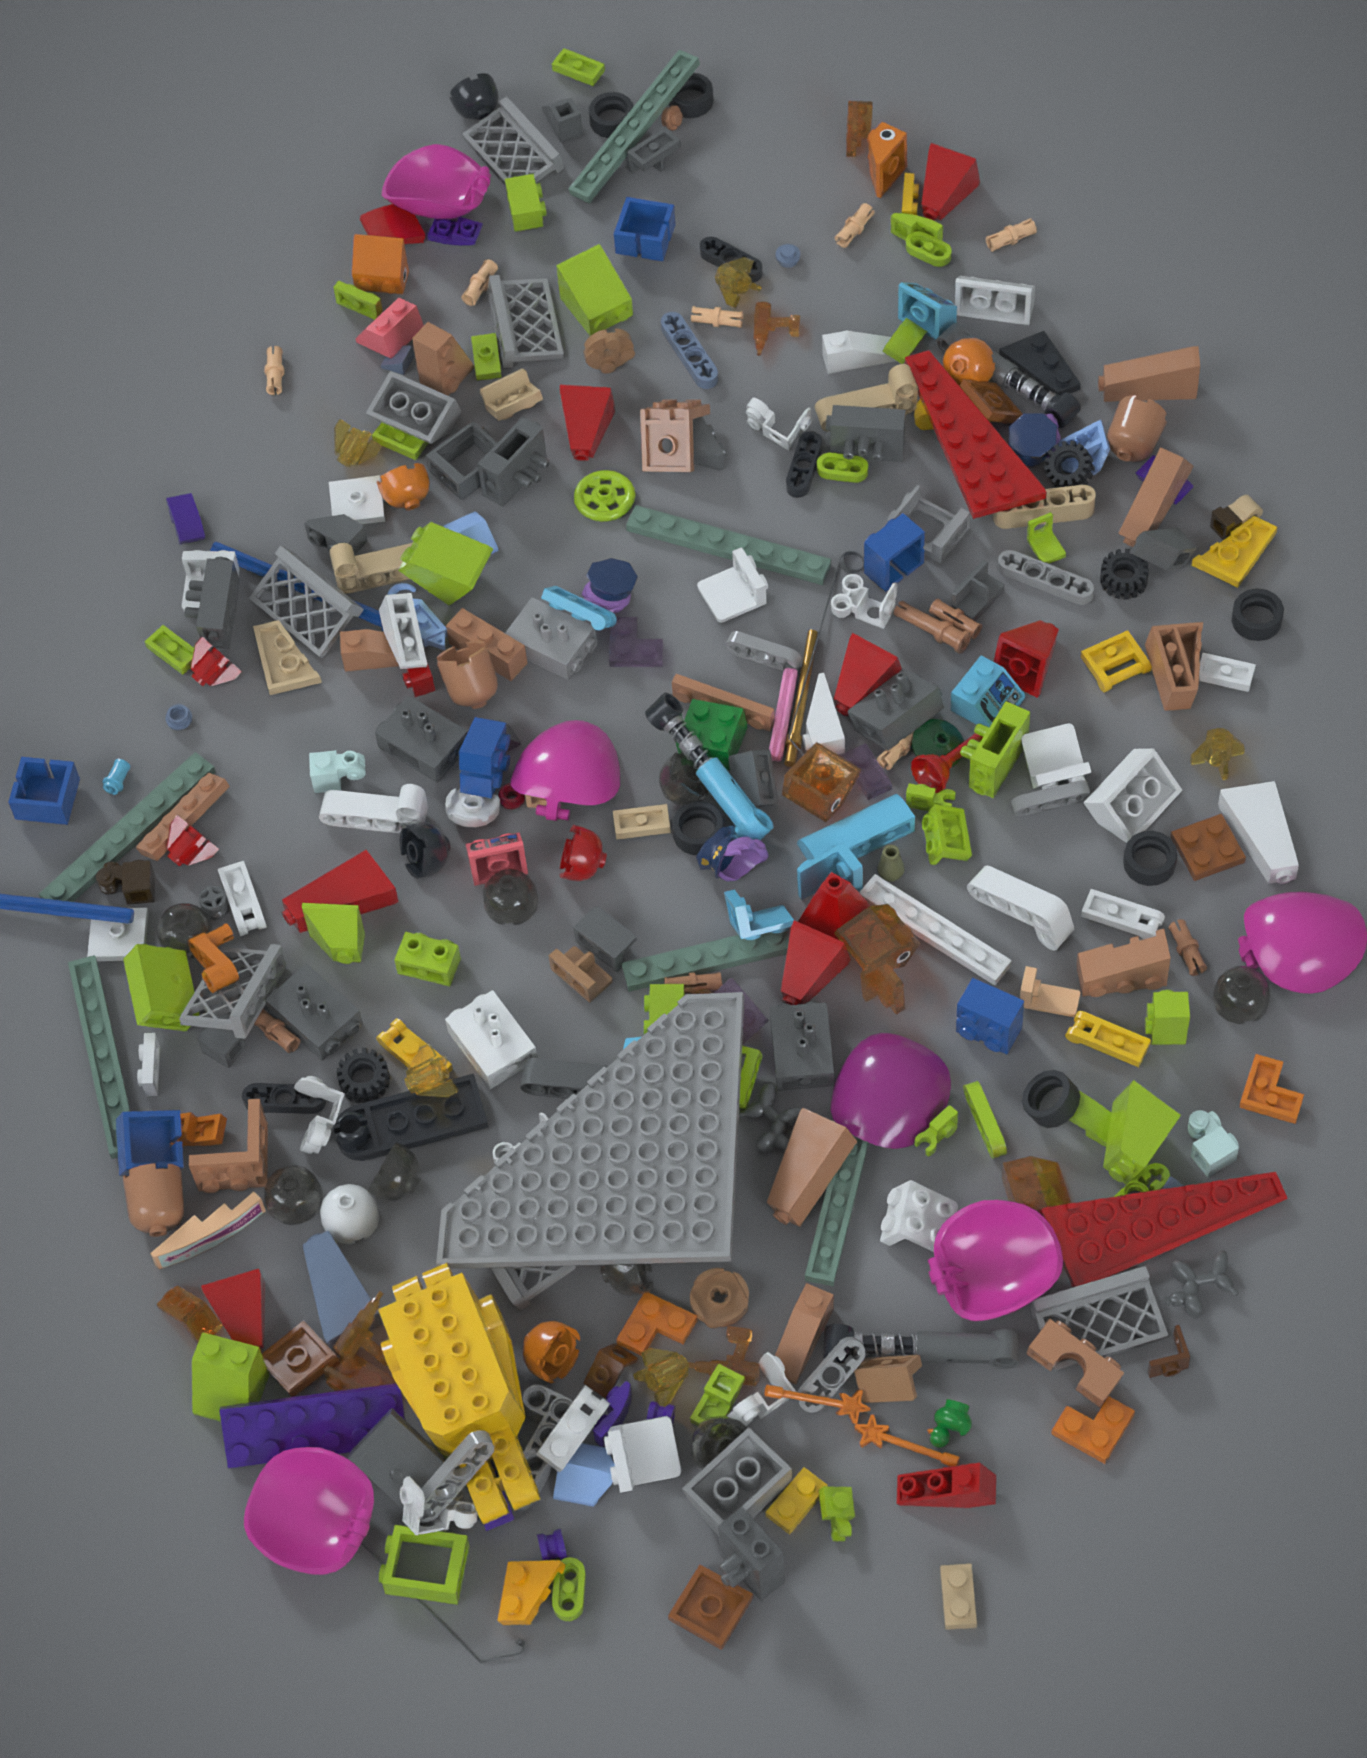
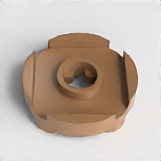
(619, 350)
(715, 1313)

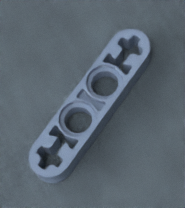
(686, 351)

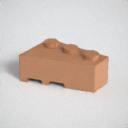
(440, 359)
(1175, 662)
(1126, 967)

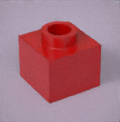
(419, 680)

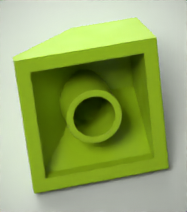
(336, 930)

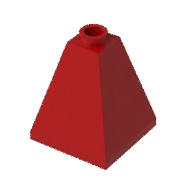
(947, 181)
(587, 417)
(1027, 654)
(862, 672)
(833, 905)
(810, 963)
(240, 1306)

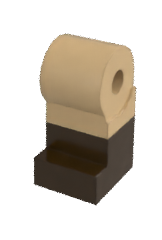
(1234, 515)

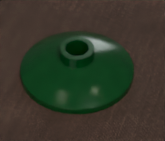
(925, 738)

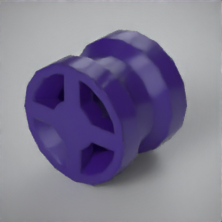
(657, 1411)
(552, 1545)

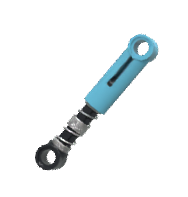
(749, 820)

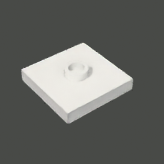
(358, 499)
(115, 940)

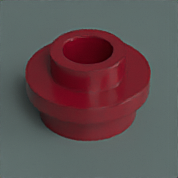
(506, 792)

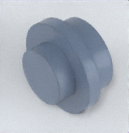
(788, 255)
(178, 717)

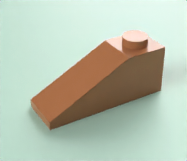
(366, 650)
(804, 1330)

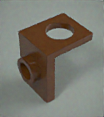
(1171, 1364)
(608, 1368)

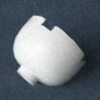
(349, 1213)

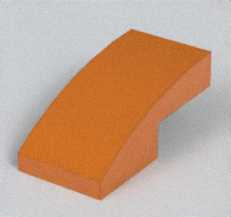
(202, 1130)

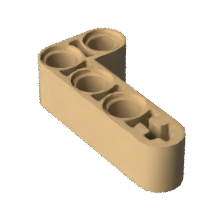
(898, 393)
(1064, 503)
(366, 570)

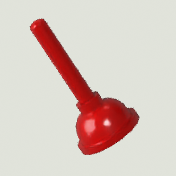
(934, 769)

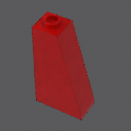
(351, 883)

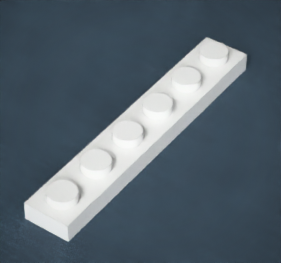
(939, 931)

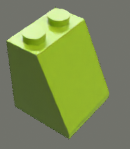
(593, 290)
(444, 562)
(1136, 1131)
(225, 1375)

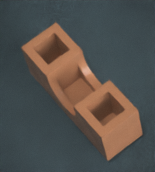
(506, 653)
(1057, 1343)

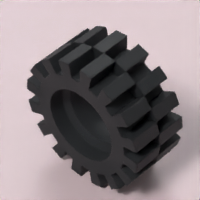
(1061, 454)
(1122, 586)
(361, 1061)

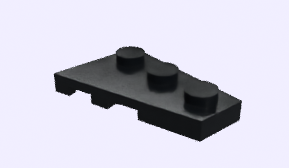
(1043, 362)

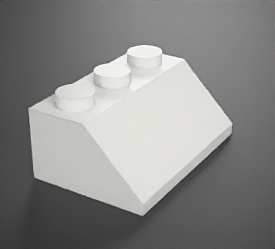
(994, 300)
(1133, 794)

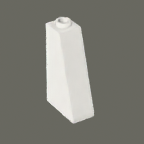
(1262, 828)

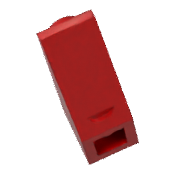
(948, 1487)

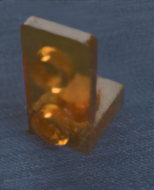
(190, 1311)

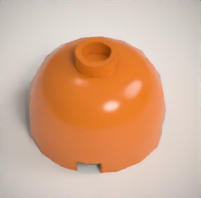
(969, 360)
(405, 486)
(550, 1350)

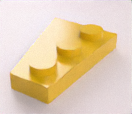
(1238, 553)

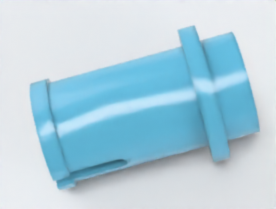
(113, 783)

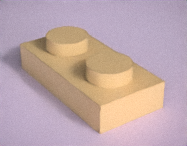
(641, 821)
(958, 1596)

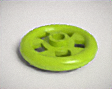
(602, 513)

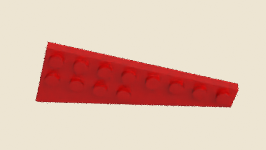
(980, 459)
(1128, 1229)

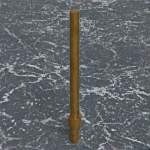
(796, 737)

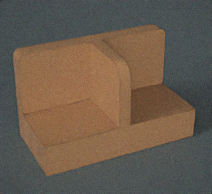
(580, 972)
(888, 1378)

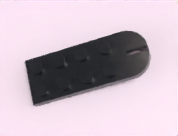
(409, 1119)

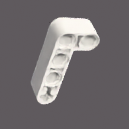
(374, 810)
(1024, 902)

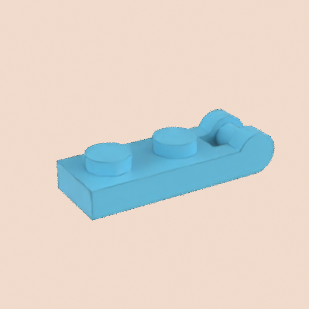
(579, 607)

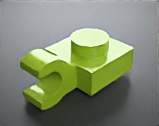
(924, 797)
(942, 1126)
(839, 1508)

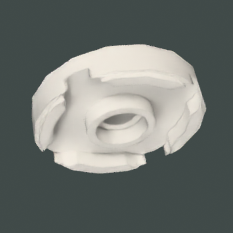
(471, 809)

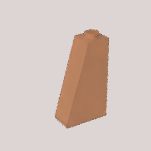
(1153, 377)
(1155, 495)
(808, 1166)

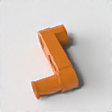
(219, 969)

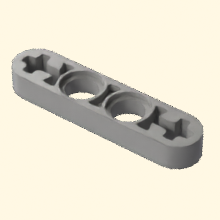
(1048, 573)
(472, 1451)

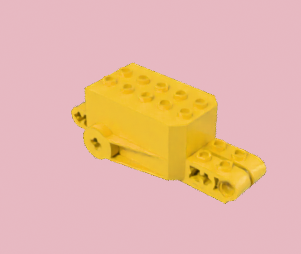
(461, 1378)

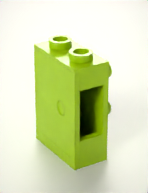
(998, 749)
(159, 985)

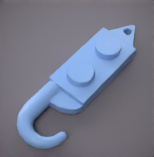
(431, 628)

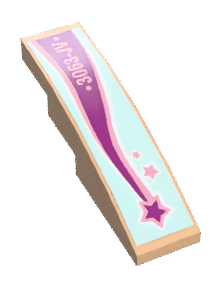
(200, 1236)

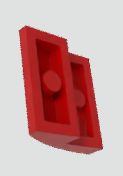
(393, 223)

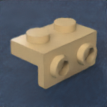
(510, 395)

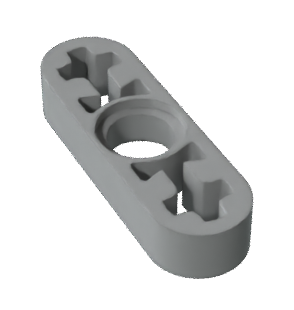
(762, 651)
(1050, 798)
(851, 1362)

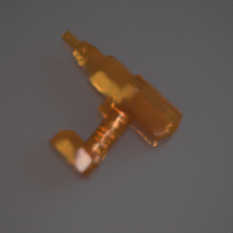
(764, 323)
(358, 1334)
(734, 1362)

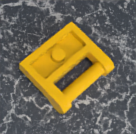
(1112, 654)

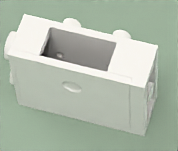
(490, 1039)

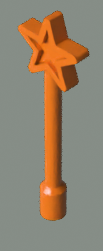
(847, 1404)
(875, 1433)

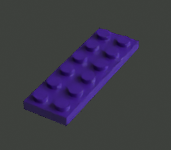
(324, 1420)

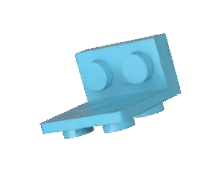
(834, 859)
(753, 924)

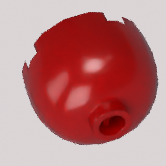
(582, 855)

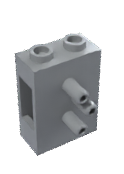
(553, 638)

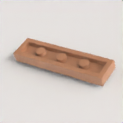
(756, 714)
(189, 809)

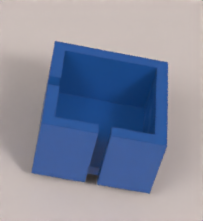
(644, 229)
(897, 543)
(484, 757)
(41, 797)
(989, 1016)
(146, 1139)

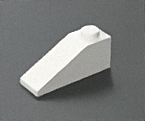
(853, 350)
(402, 630)
(823, 721)

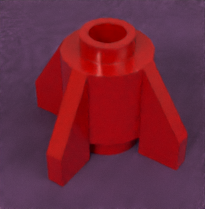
(211, 665)
(187, 845)

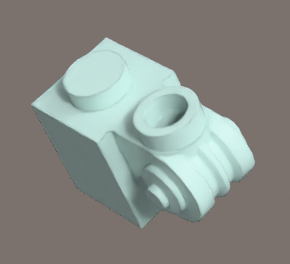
(329, 768)
(1215, 1146)

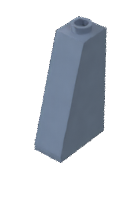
(335, 1287)

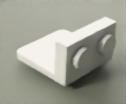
(195, 564)
(734, 589)
(1054, 756)
(915, 1215)
(643, 1452)

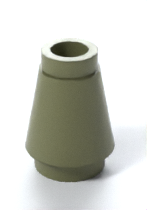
(891, 864)

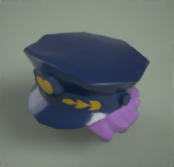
(1033, 437)
(610, 584)
(731, 855)

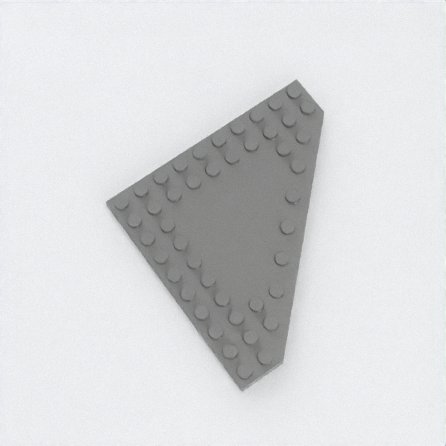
(626, 1165)

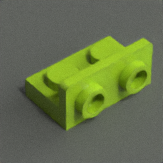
(946, 834)

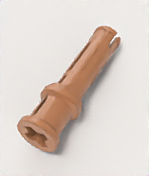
(942, 631)

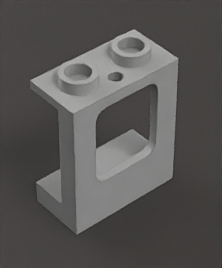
(954, 525)

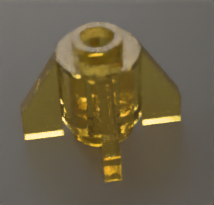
(735, 280)
(353, 445)
(1218, 750)
(428, 1075)
(663, 1373)

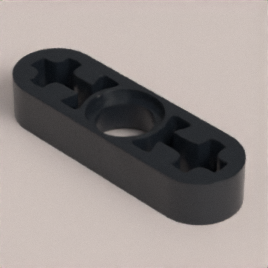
(726, 250)
(805, 473)
(277, 1089)

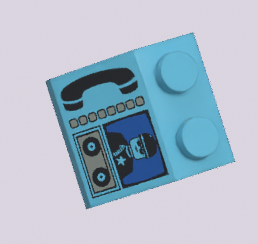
(925, 309)
(984, 692)

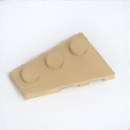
(282, 660)

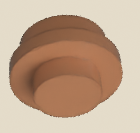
(671, 117)

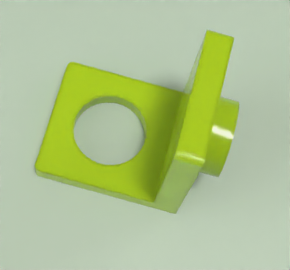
(1044, 540)

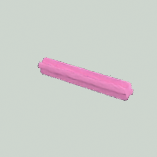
(783, 713)

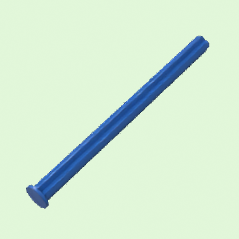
(261, 568)
(66, 908)

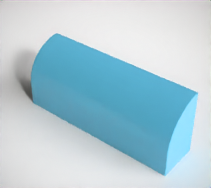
(864, 829)

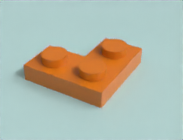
(1264, 1095)
(655, 1316)
(1094, 1436)

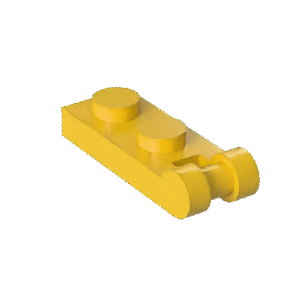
(1108, 1038)
(408, 1047)

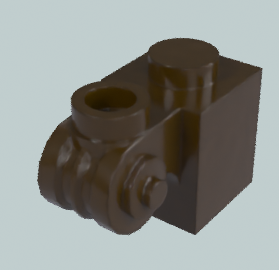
(134, 877)

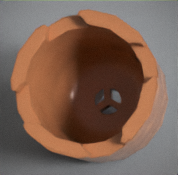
(1136, 428)
(468, 674)
(154, 1198)

